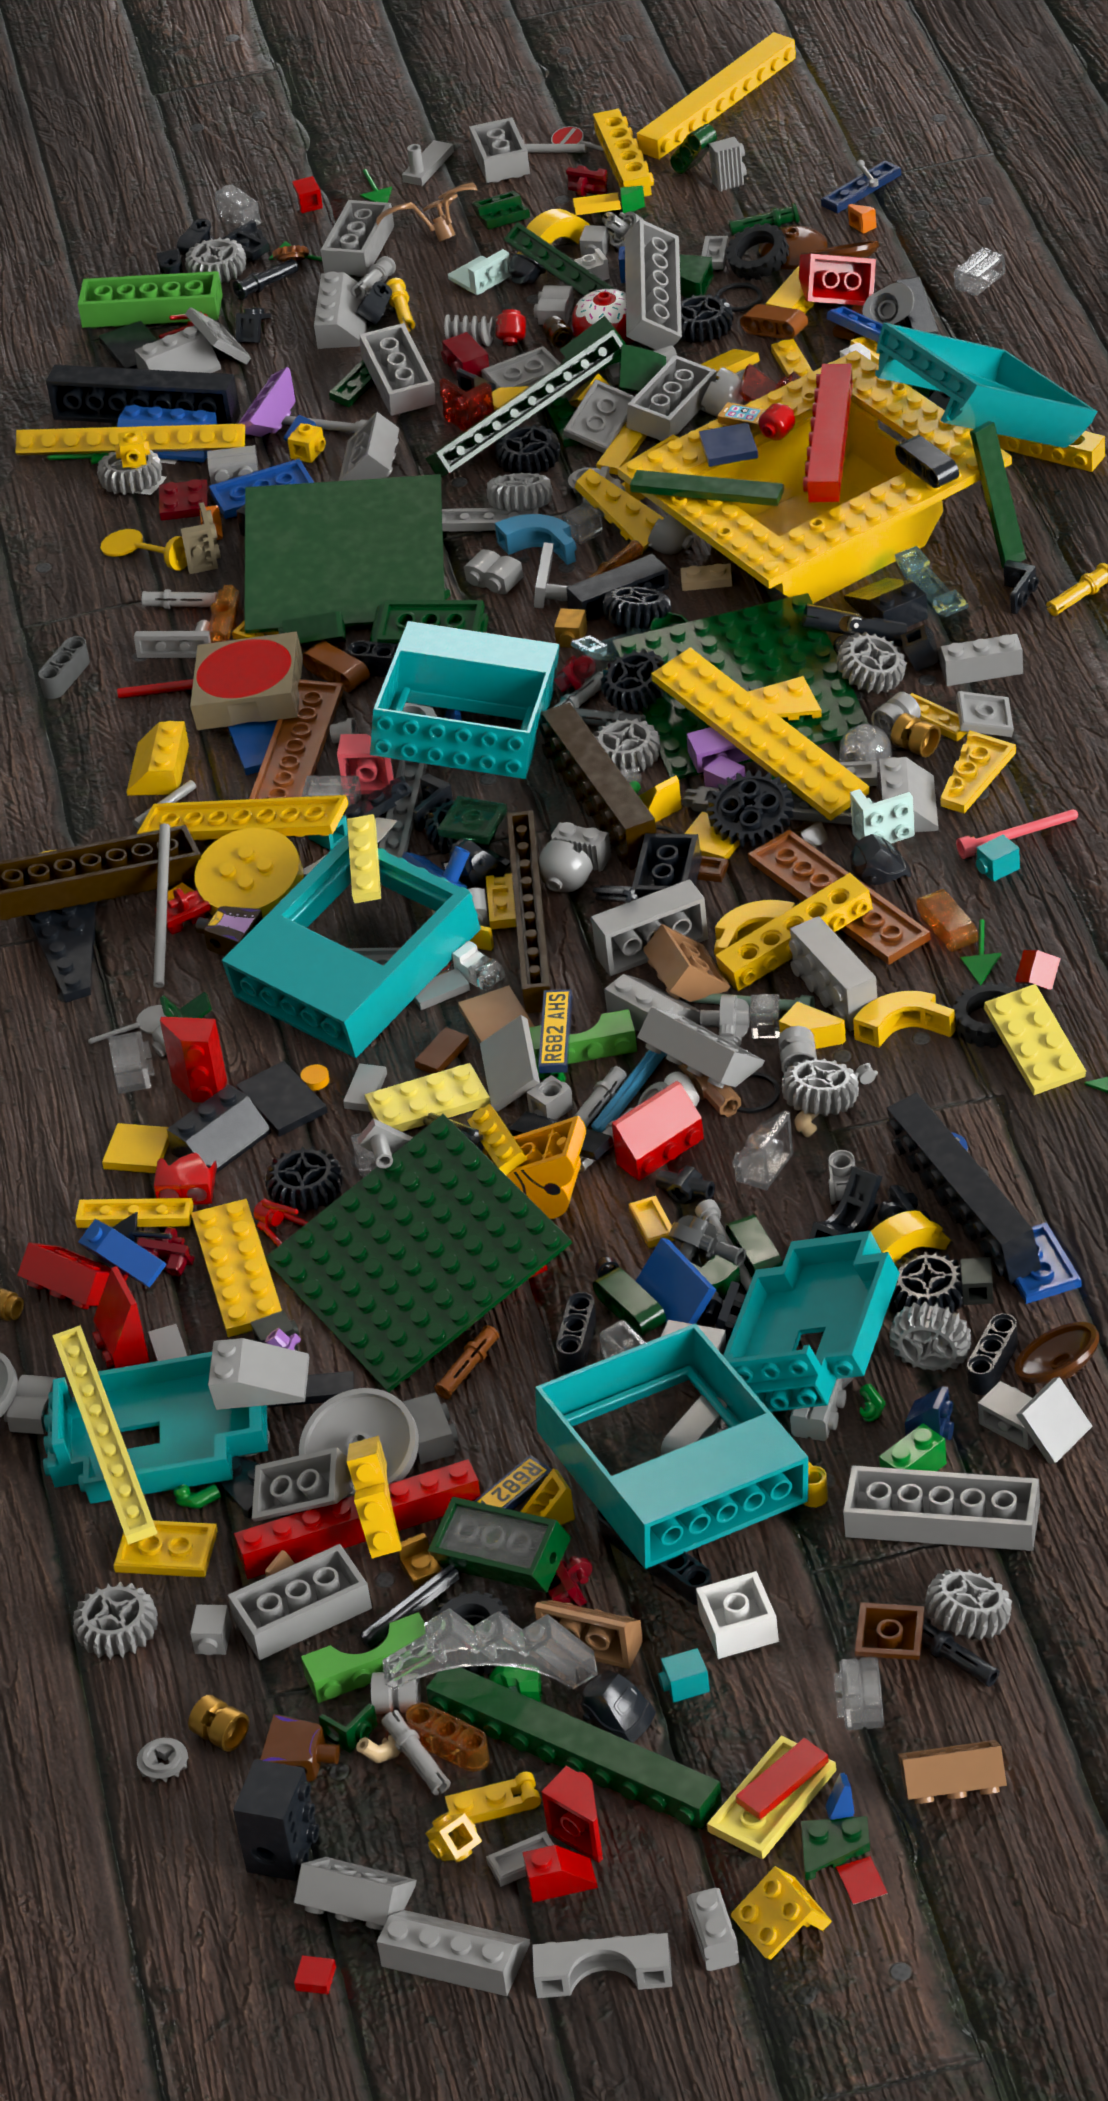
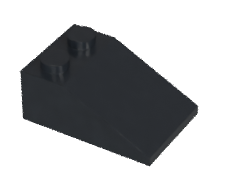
(890, 600)

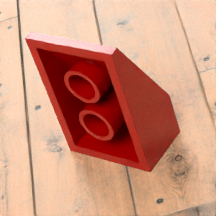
(119, 1325)

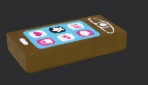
(738, 414)

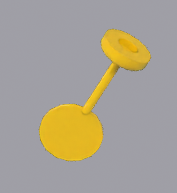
(128, 540)

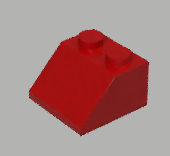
(572, 1812)

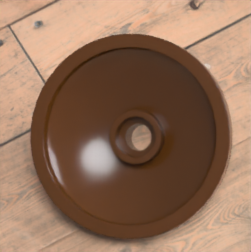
(800, 241)
(858, 250)
(1057, 1353)

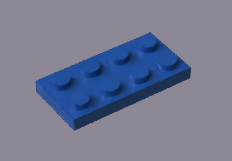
(231, 493)

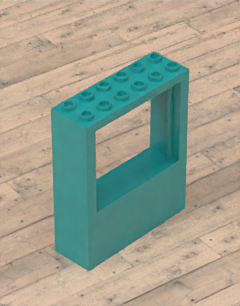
(471, 675)
(329, 987)
(694, 1490)

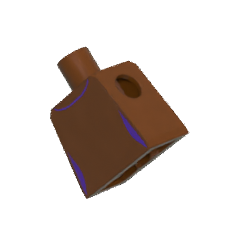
(299, 1745)

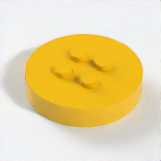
(248, 870)

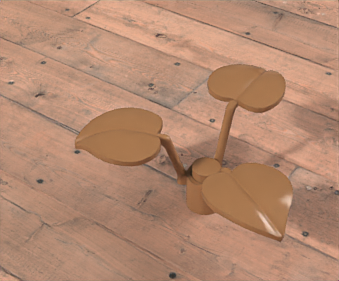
(442, 224)

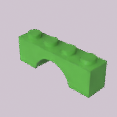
(609, 1037)
(336, 1673)

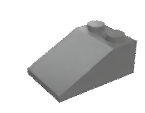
(256, 1374)

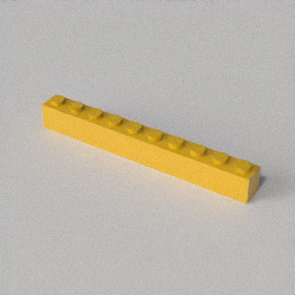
(716, 95)

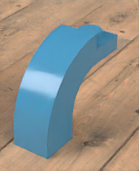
(532, 531)

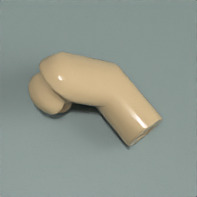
(804, 1124)
(378, 1753)

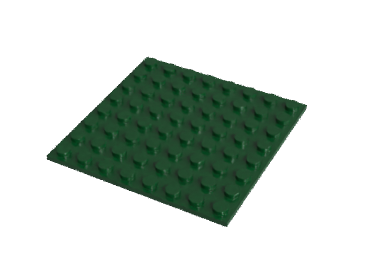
(341, 548)
(755, 651)
(417, 1252)

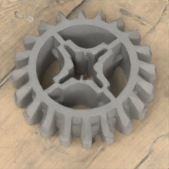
(217, 255)
(128, 480)
(519, 491)
(871, 662)
(630, 743)
(820, 1087)
(930, 1337)
(968, 1604)
(115, 1620)

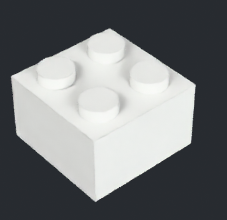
(737, 1615)

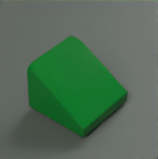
(632, 198)

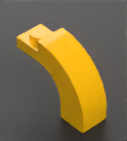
(556, 224)
(747, 919)
(899, 1011)
(906, 1232)

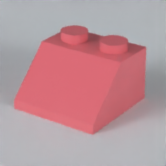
(355, 760)

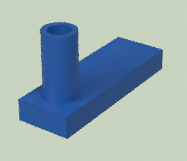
(453, 869)

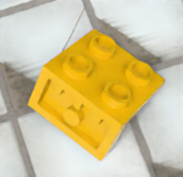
(777, 1911)

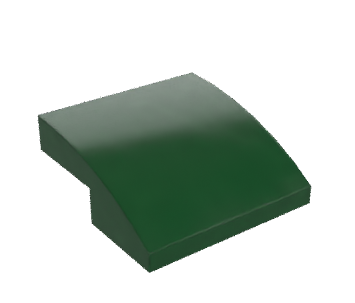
(501, 210)
(638, 367)

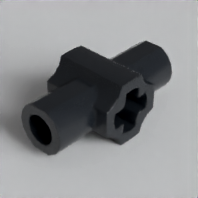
(685, 1184)

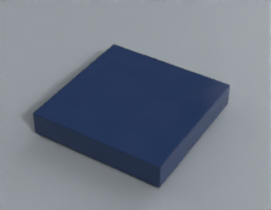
(728, 444)

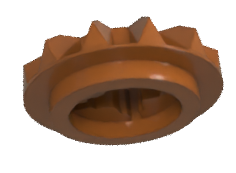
(287, 252)

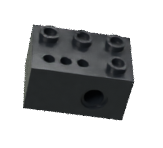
(275, 1820)

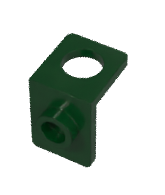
(194, 1009)
(350, 1735)

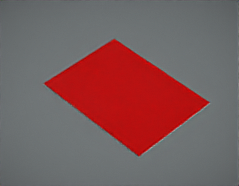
(861, 1880)

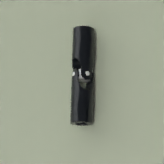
(828, 620)

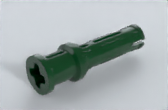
(774, 217)

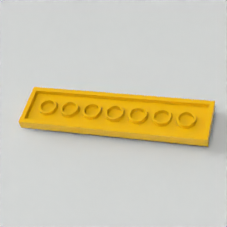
(217, 818)

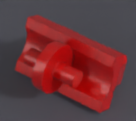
(184, 908)

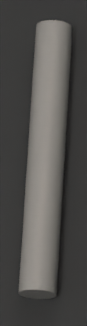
(556, 148)
(171, 798)

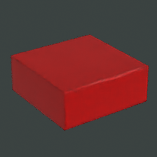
(315, 1974)

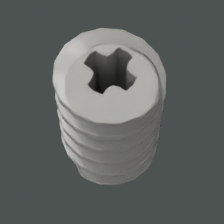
(481, 332)

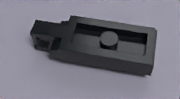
(380, 800)

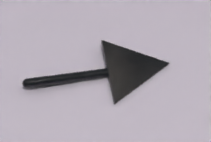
(128, 1228)

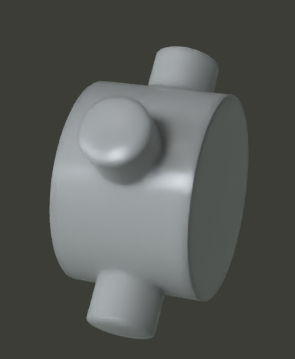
(866, 1073)

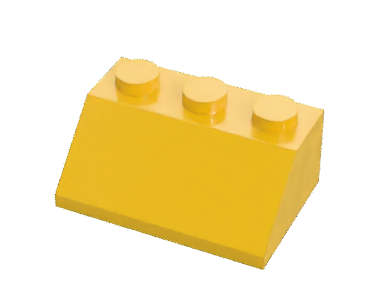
(159, 760)

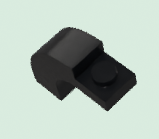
(855, 1208)

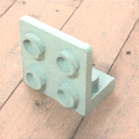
(482, 272)
(887, 818)

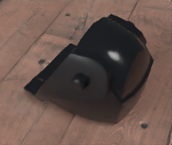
(877, 861)
(480, 863)
(616, 1706)

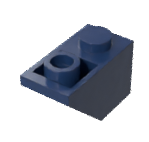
(934, 1412)

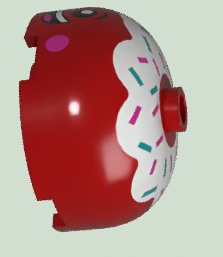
(599, 304)

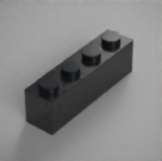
(590, 593)

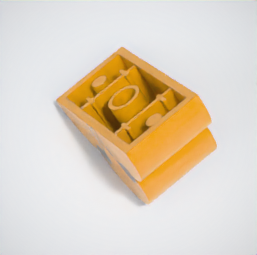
(551, 1164)

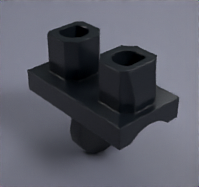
(898, 1203)
(721, 1308)

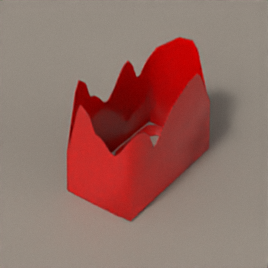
(185, 1179)

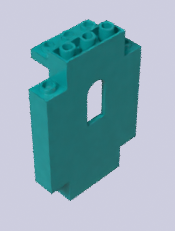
(823, 1286)
(167, 1393)

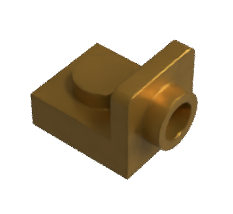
(417, 1561)

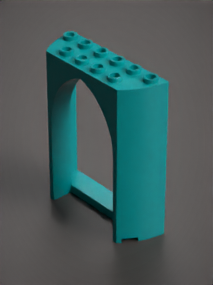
(983, 386)

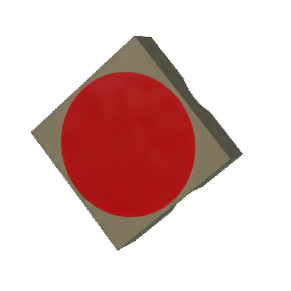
(246, 680)

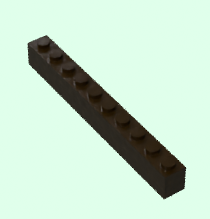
(528, 909)

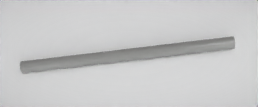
(161, 906)

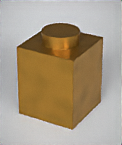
(569, 626)

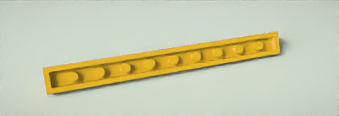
(104, 439)

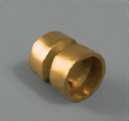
(915, 735)
(218, 1723)

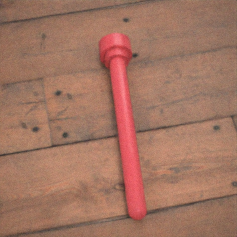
(968, 845)

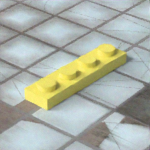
(364, 858)

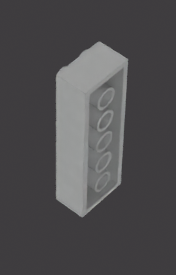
(652, 286)
(942, 1508)

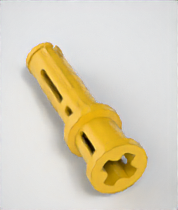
(399, 300)
(1088, 584)

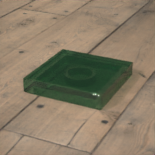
(472, 820)

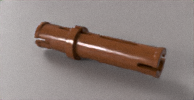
(485, 1340)

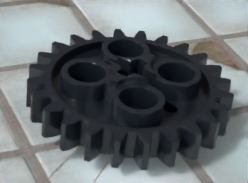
(750, 808)

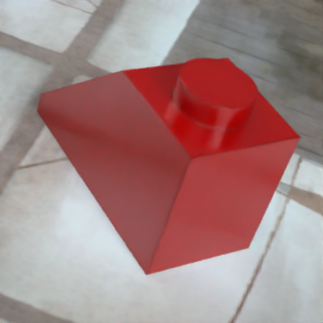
(557, 1872)

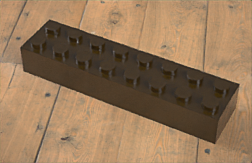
(596, 782)
(93, 872)

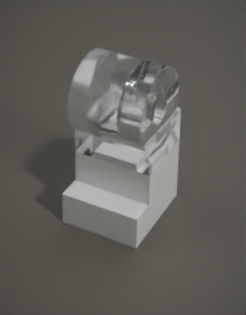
(477, 967)

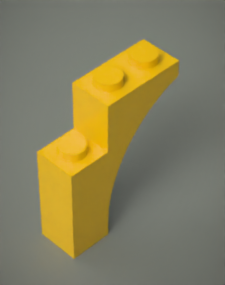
(372, 1496)

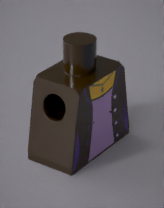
(227, 927)

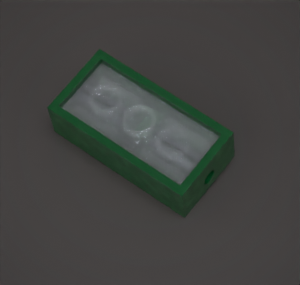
(500, 1544)

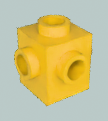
(306, 442)
(132, 449)
(461, 1839)

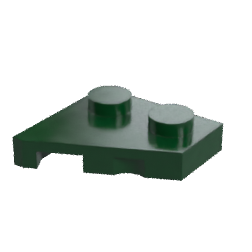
(833, 1842)

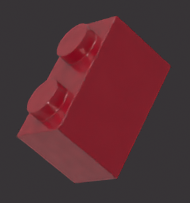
(465, 354)

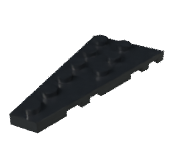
(67, 945)

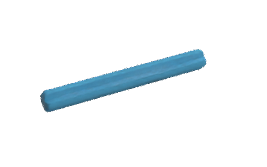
(628, 1090)

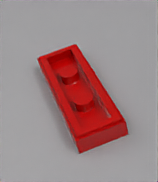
(782, 1778)

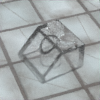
(765, 1152)

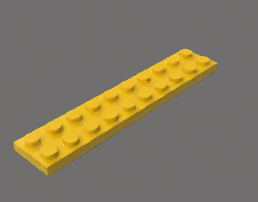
(759, 733)

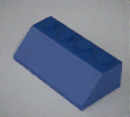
(156, 416)

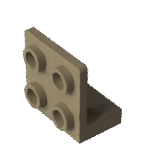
(201, 544)

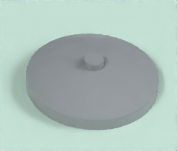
(363, 1415)

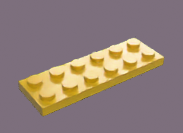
(236, 1265)

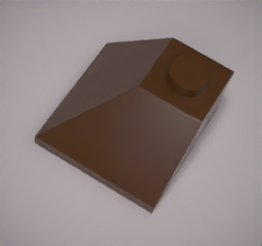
(889, 1631)

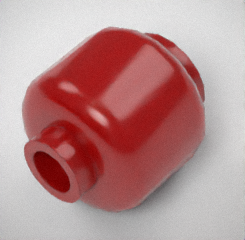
(510, 327)
(776, 421)

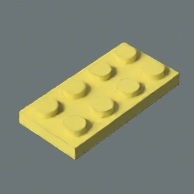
(1034, 1039)
(440, 1093)
(760, 1836)

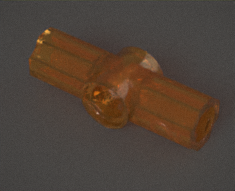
(224, 614)

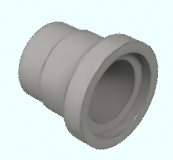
(347, 727)

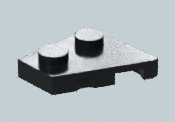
(241, 1487)

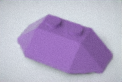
(270, 405)

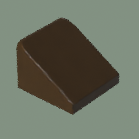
(812, 833)

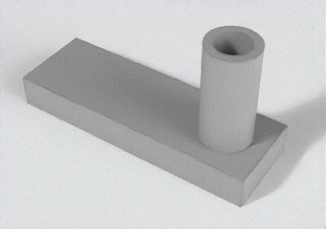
(425, 164)
(543, 589)
(171, 643)
(382, 1141)

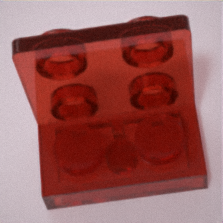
(756, 384)
(464, 407)

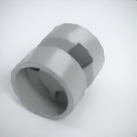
(887, 714)
(795, 1045)
(387, 1700)

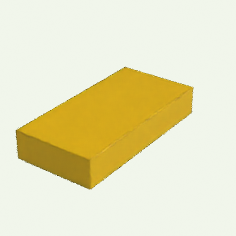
(650, 1220)

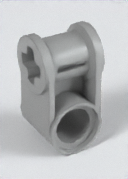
(839, 1170)

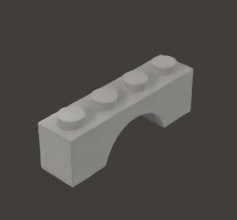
(563, 1964)

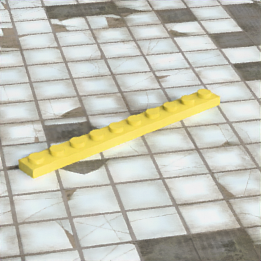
(105, 1435)

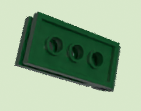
(394, 614)

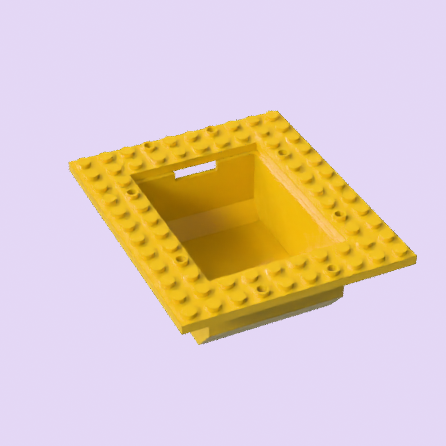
(822, 544)

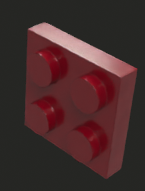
(182, 499)

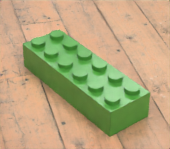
(148, 298)

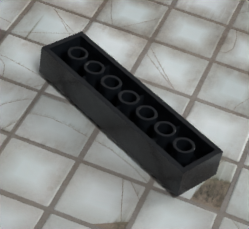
(104, 392)
(963, 1188)

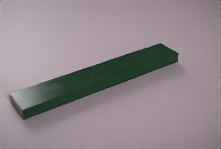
(554, 260)
(707, 487)
(997, 493)

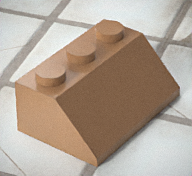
(684, 965)
(611, 1636)
(952, 1771)

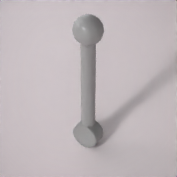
(861, 165)

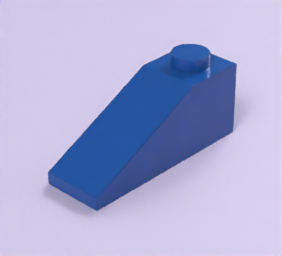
(119, 1251)

